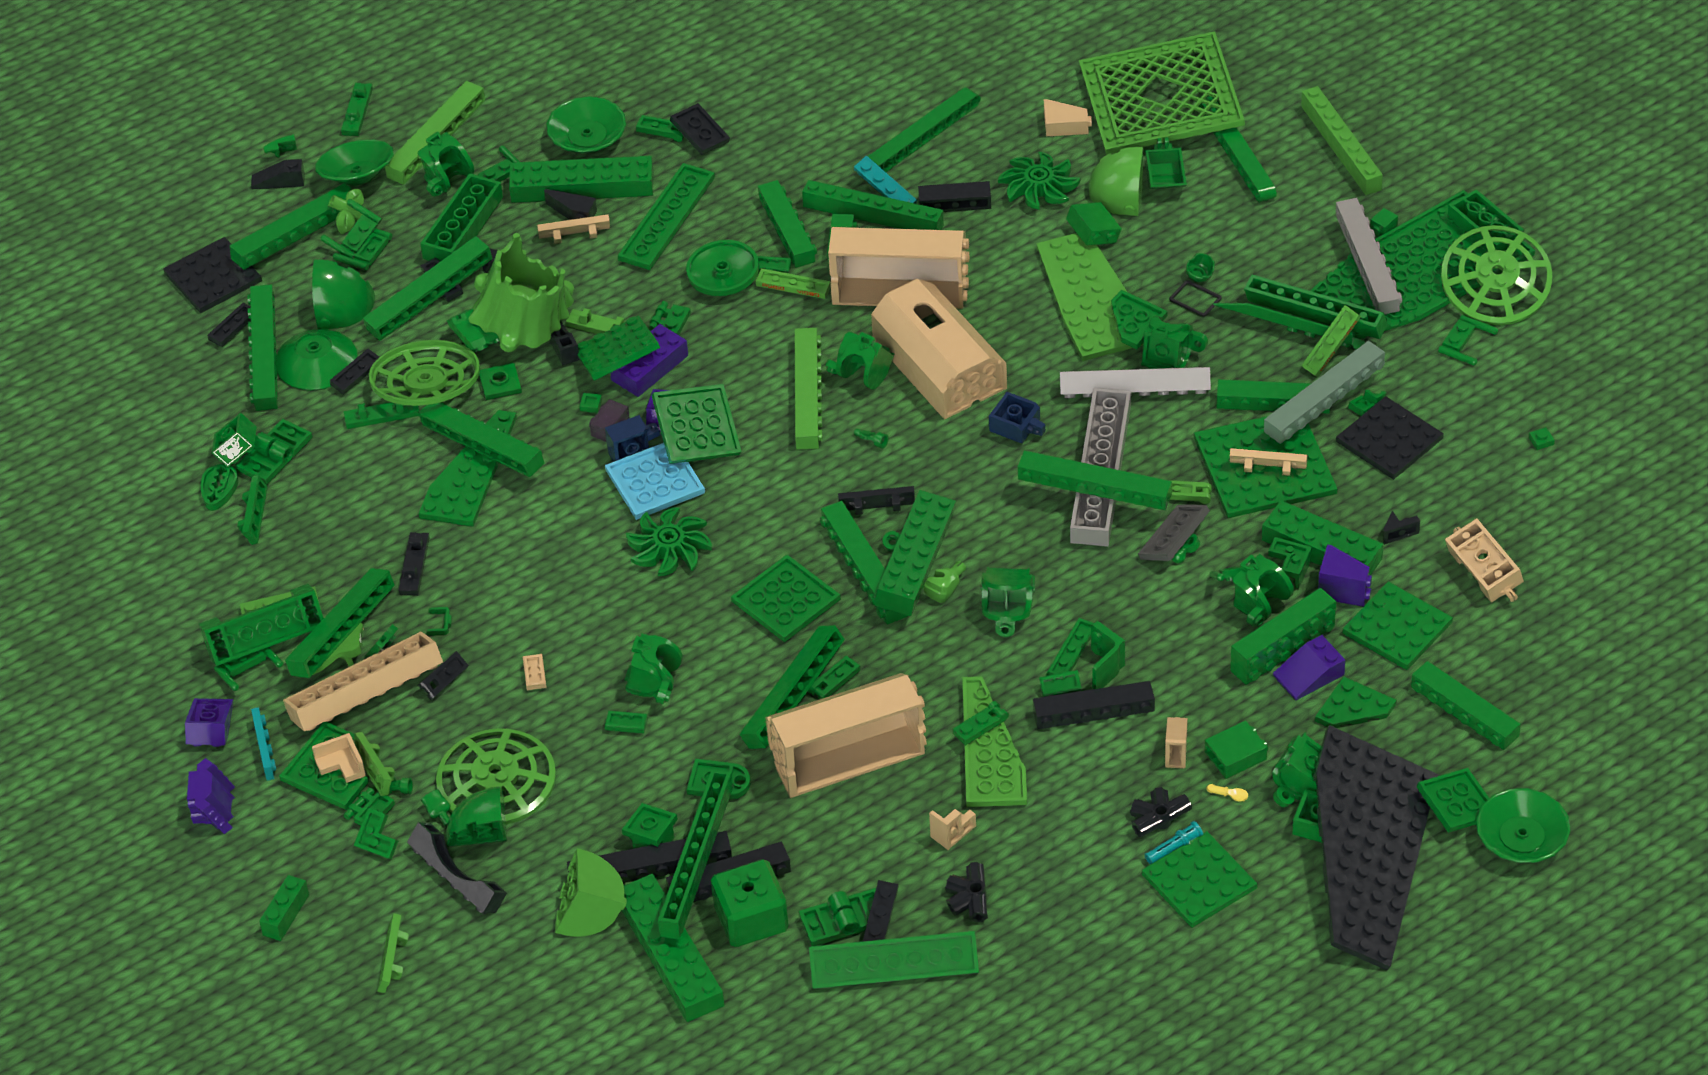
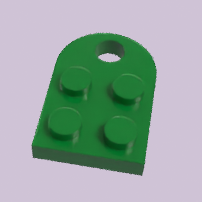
(702, 770)

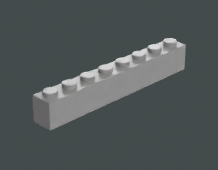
(1368, 256)
(1136, 380)

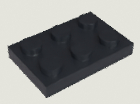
(699, 129)

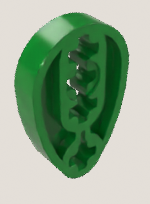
(222, 493)

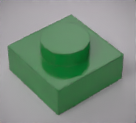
(590, 402)
(1541, 438)

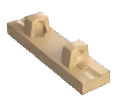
(574, 226)
(1284, 460)

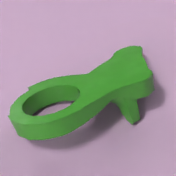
(347, 650)

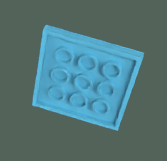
(652, 483)

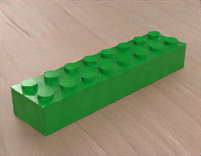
(582, 177)
(915, 553)
(674, 959)

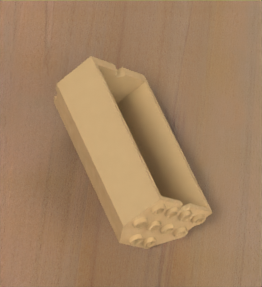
(878, 260)
(945, 363)
(847, 734)

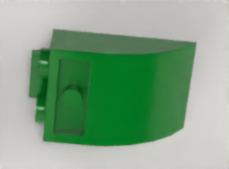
(1165, 166)

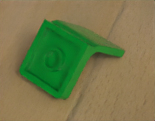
(1111, 649)

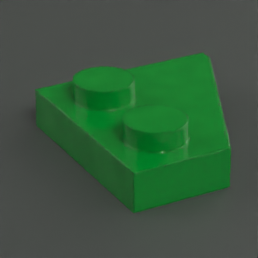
(386, 638)

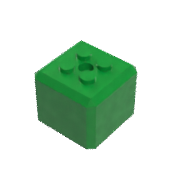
(749, 903)

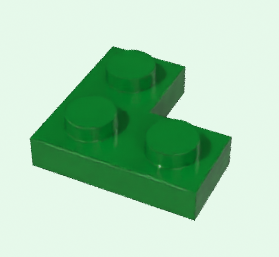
(370, 835)

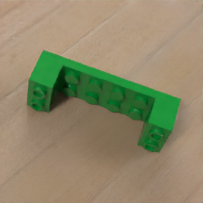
(262, 626)

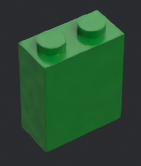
(1093, 223)
(1236, 749)

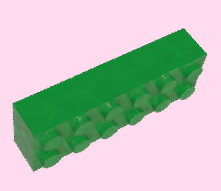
(462, 217)
(1314, 531)
(1282, 636)

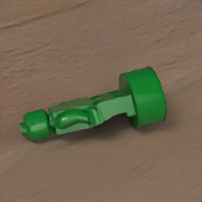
(880, 439)
(404, 785)

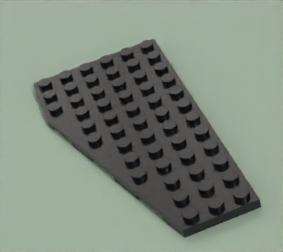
(1370, 841)

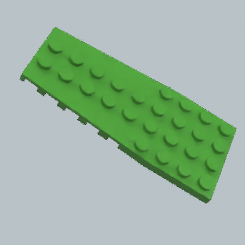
(1084, 290)

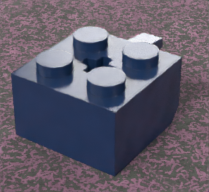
(1016, 418)
(629, 437)

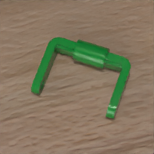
(447, 621)

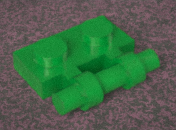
(675, 317)
(377, 802)

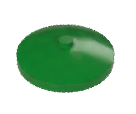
(722, 267)

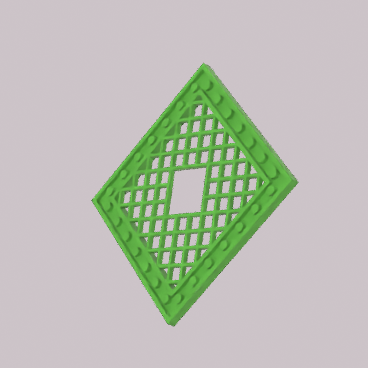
(1206, 44)

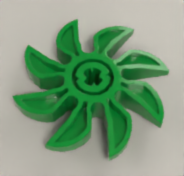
(1039, 180)
(668, 541)

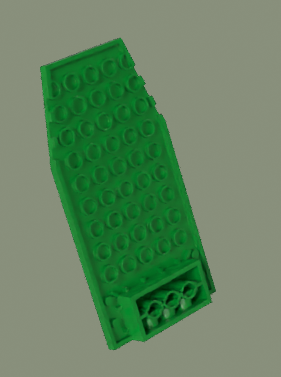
(1417, 253)

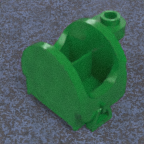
(443, 160)
(1170, 344)
(859, 352)
(1257, 582)
(1007, 597)
(651, 667)
(1295, 770)

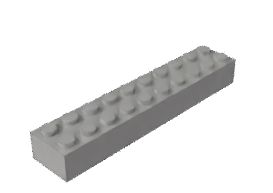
(1102, 447)

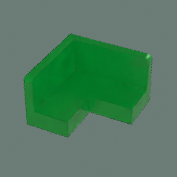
(1296, 558)

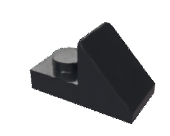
(1397, 530)

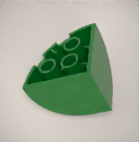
(339, 295)
(478, 819)

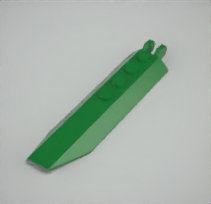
(1293, 323)

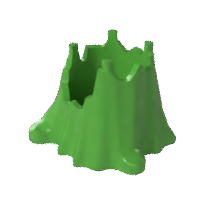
(521, 298)

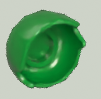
(1200, 267)

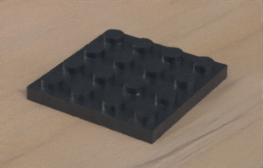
(211, 276)
(1389, 437)

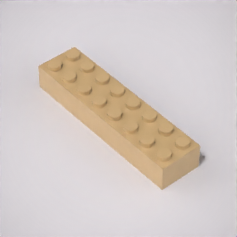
(363, 681)

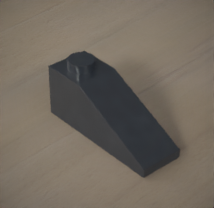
(280, 175)
(571, 205)

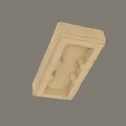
(534, 672)

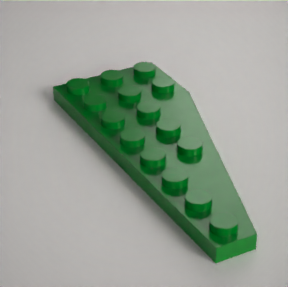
(463, 484)

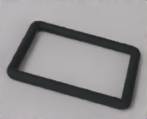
(1219, 297)

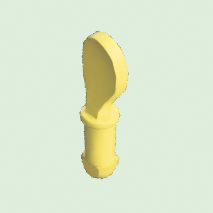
(1236, 794)

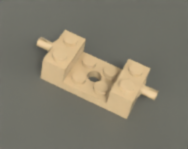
(1495, 573)

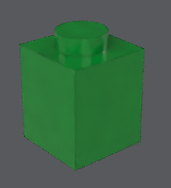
(1383, 222)

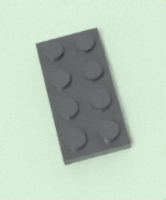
(1173, 532)

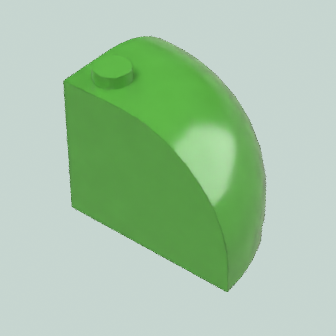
(1119, 181)
(590, 896)

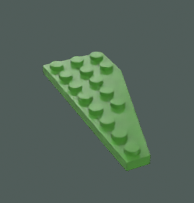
(991, 761)

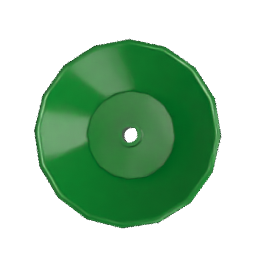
(586, 124)
(354, 161)
(314, 358)
(1523, 812)

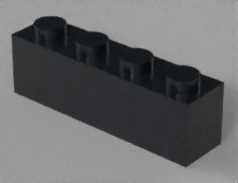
(956, 196)

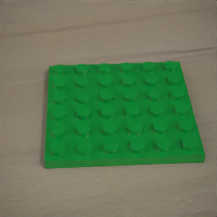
(1265, 485)

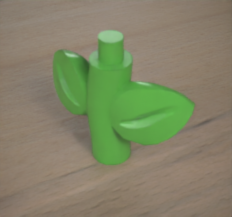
(347, 216)

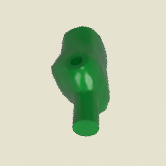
(436, 805)

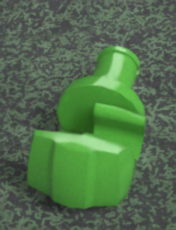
(944, 582)

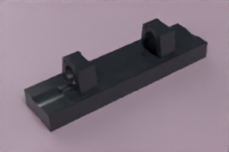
(878, 498)
(414, 564)

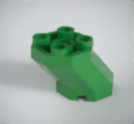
(471, 334)

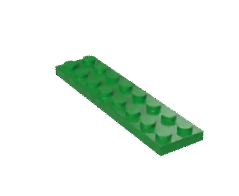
(666, 216)
(893, 959)

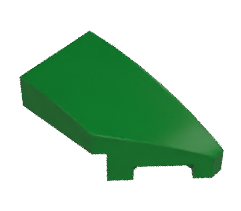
(281, 145)
(1365, 402)

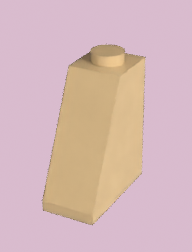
(1065, 119)
(1176, 742)

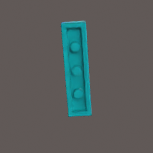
(882, 181)
(265, 750)

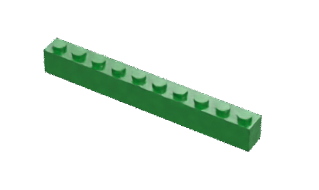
(695, 854)

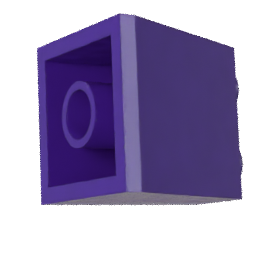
(1344, 577)

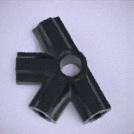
(1158, 812)
(969, 893)

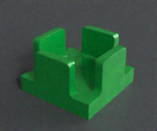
(650, 826)

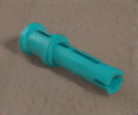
(1181, 838)

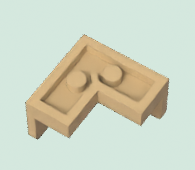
(339, 754)
(952, 828)

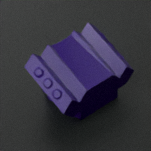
(210, 796)

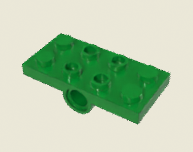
(274, 450)
(837, 917)

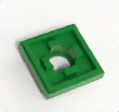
(494, 389)

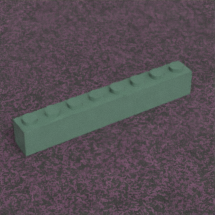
(1324, 392)

